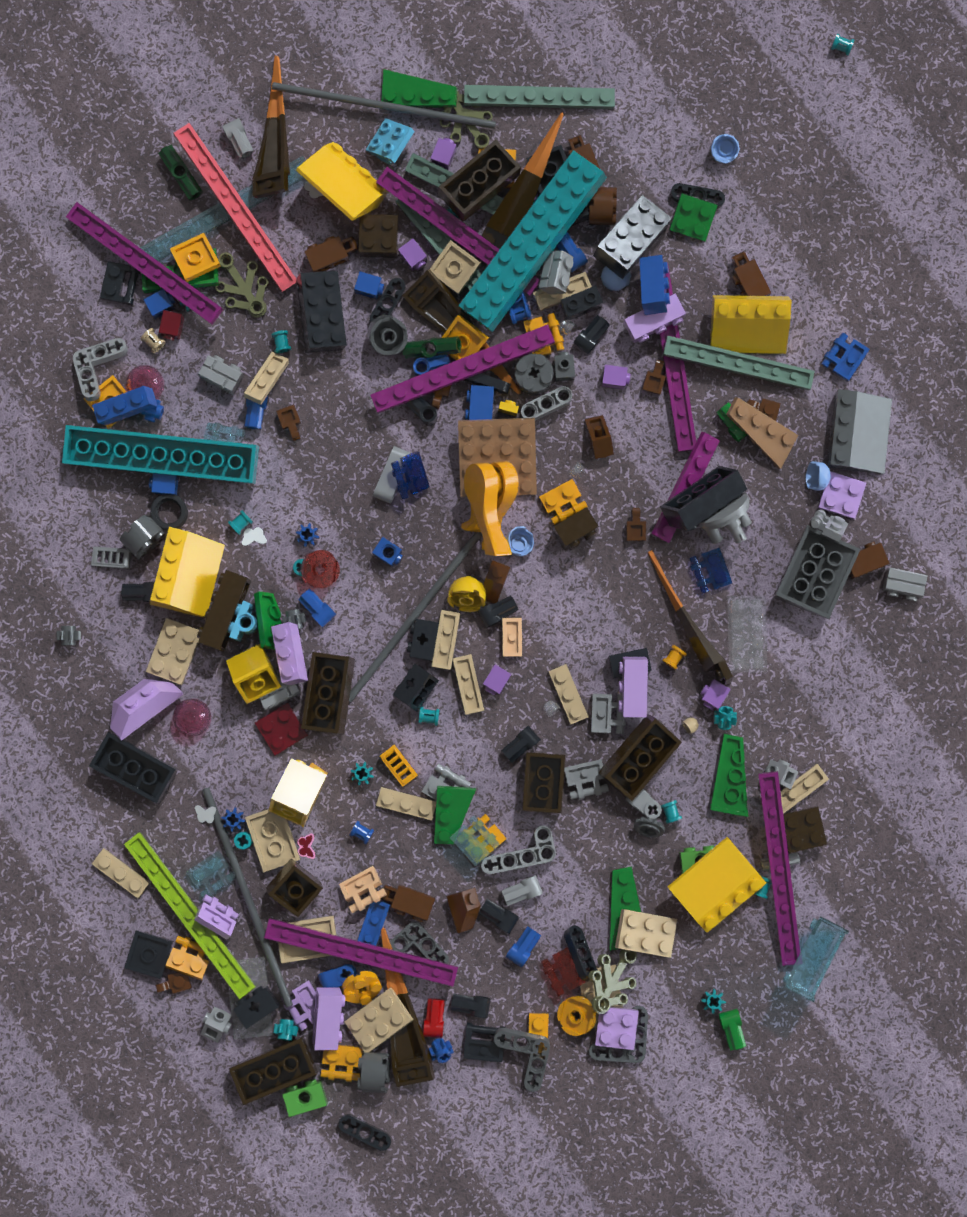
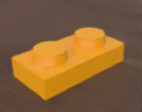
(539, 1025)

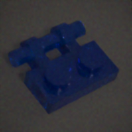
(414, 472)
(716, 569)

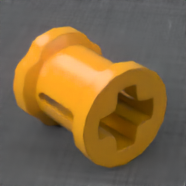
(674, 657)

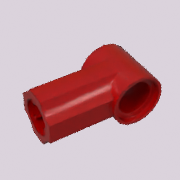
(434, 1019)

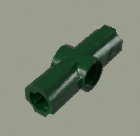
(186, 181)
(442, 346)

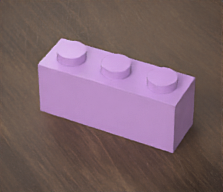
(641, 325)
(289, 653)
(633, 687)
(328, 1018)

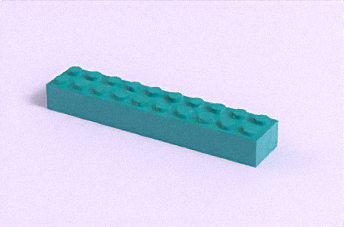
(533, 240)
(160, 454)

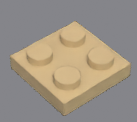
(455, 267)

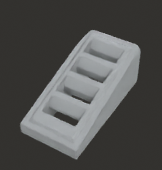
(126, 557)

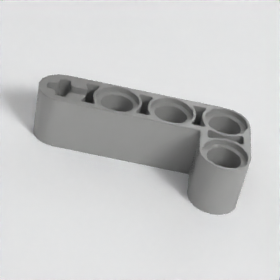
(517, 855)

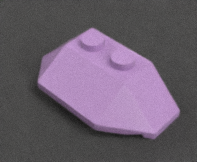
(141, 705)

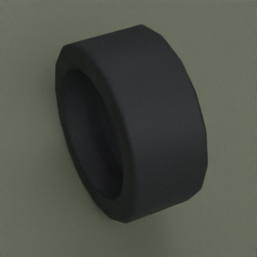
(164, 498)

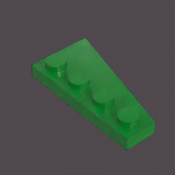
(417, 92)
(206, 280)
(730, 781)
(622, 897)

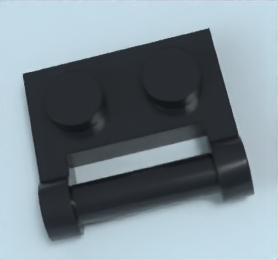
(114, 281)
(482, 1049)

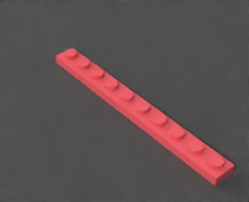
(235, 207)

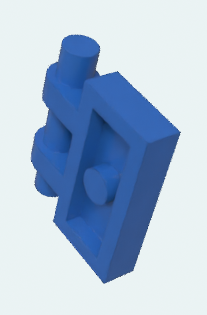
(849, 361)

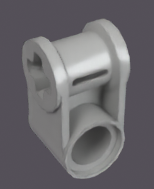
(642, 802)

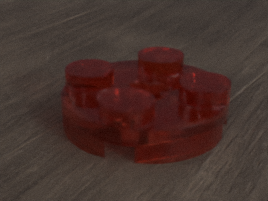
(310, 574)

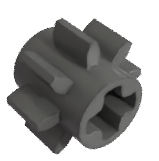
(295, 617)
(68, 635)

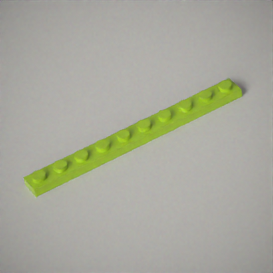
(186, 912)

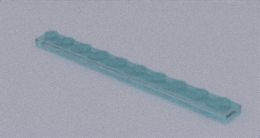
(210, 219)

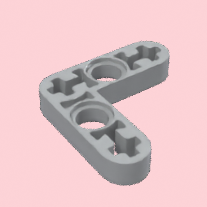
(91, 360)

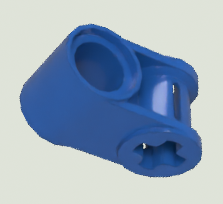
(520, 310)
(334, 977)

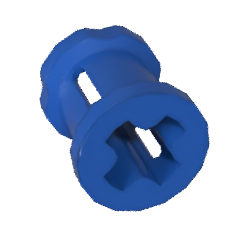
(361, 832)

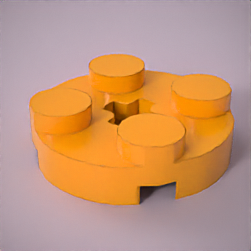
(361, 987)
(567, 1019)

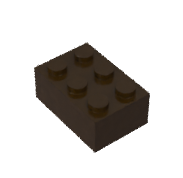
(543, 782)

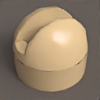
(690, 725)

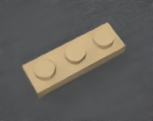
(577, 284)
(266, 378)
(446, 640)
(468, 684)
(568, 694)
(803, 787)
(406, 803)
(121, 873)

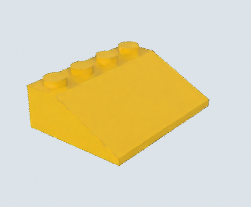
(342, 181)
(751, 323)
(187, 572)
(716, 884)

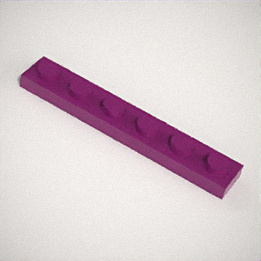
(690, 474)

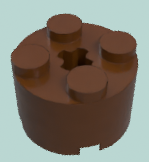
(603, 207)

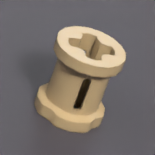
(148, 335)

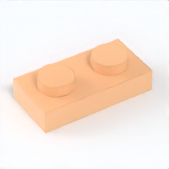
(512, 637)

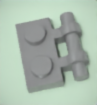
(831, 526)
(601, 714)
(585, 773)
(431, 786)

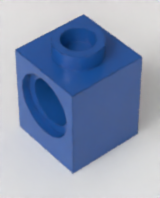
(369, 285)
(158, 302)
(164, 484)
(382, 546)

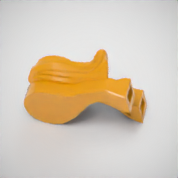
(491, 493)

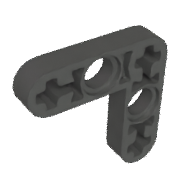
(410, 939)
(530, 1048)
(626, 1055)

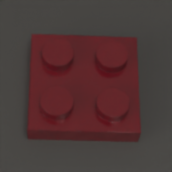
(281, 729)

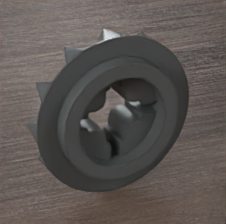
(649, 827)

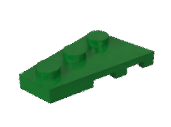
(267, 616)
(450, 811)

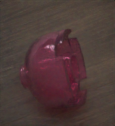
(145, 376)
(192, 717)

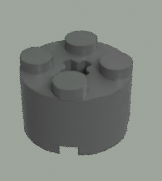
(376, 336)
(528, 383)
(142, 536)
(374, 1072)

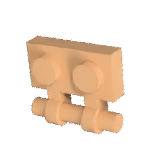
(360, 884)

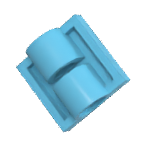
(390, 141)
(243, 613)

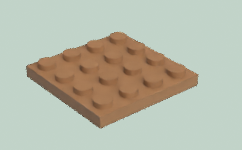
(500, 442)

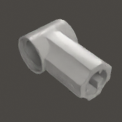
(237, 135)
(525, 889)

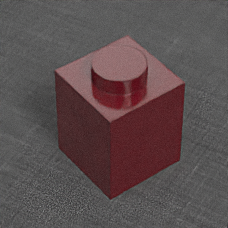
(171, 325)

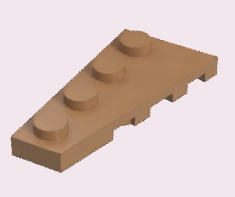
(763, 431)

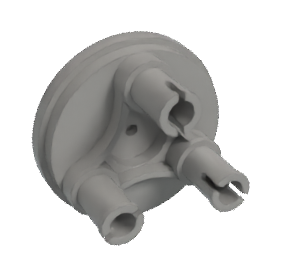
(732, 517)

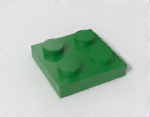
(693, 217)

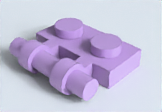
(216, 916)
(305, 996)

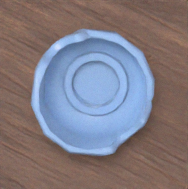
(725, 148)
(613, 281)
(817, 476)
(520, 541)

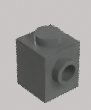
(564, 366)

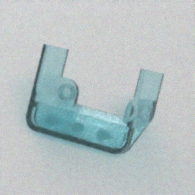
(815, 958)

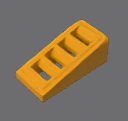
(387, 753)

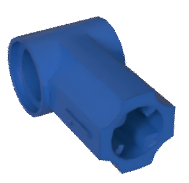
(566, 244)
(431, 363)
(255, 414)
(320, 611)
(521, 949)

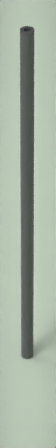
(383, 105)
(414, 615)
(248, 899)

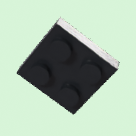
(148, 954)

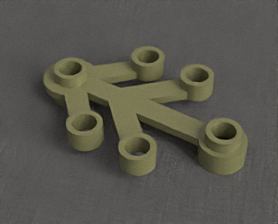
(473, 129)
(244, 287)
(611, 981)

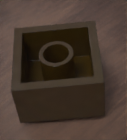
(378, 236)
(575, 529)
(804, 829)
(294, 887)

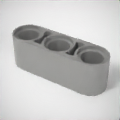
(552, 397)
(387, 483)

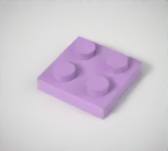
(842, 495)
(617, 1028)

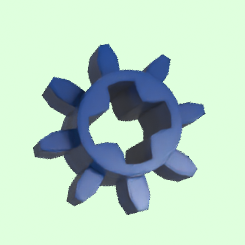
(154, 413)
(310, 539)
(237, 815)
(441, 1050)

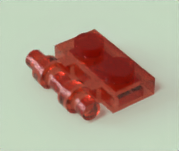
(566, 966)

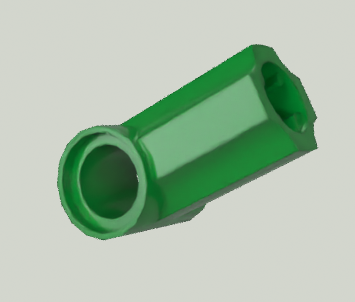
(733, 429)
(732, 1024)

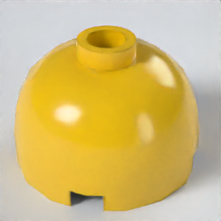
(467, 594)

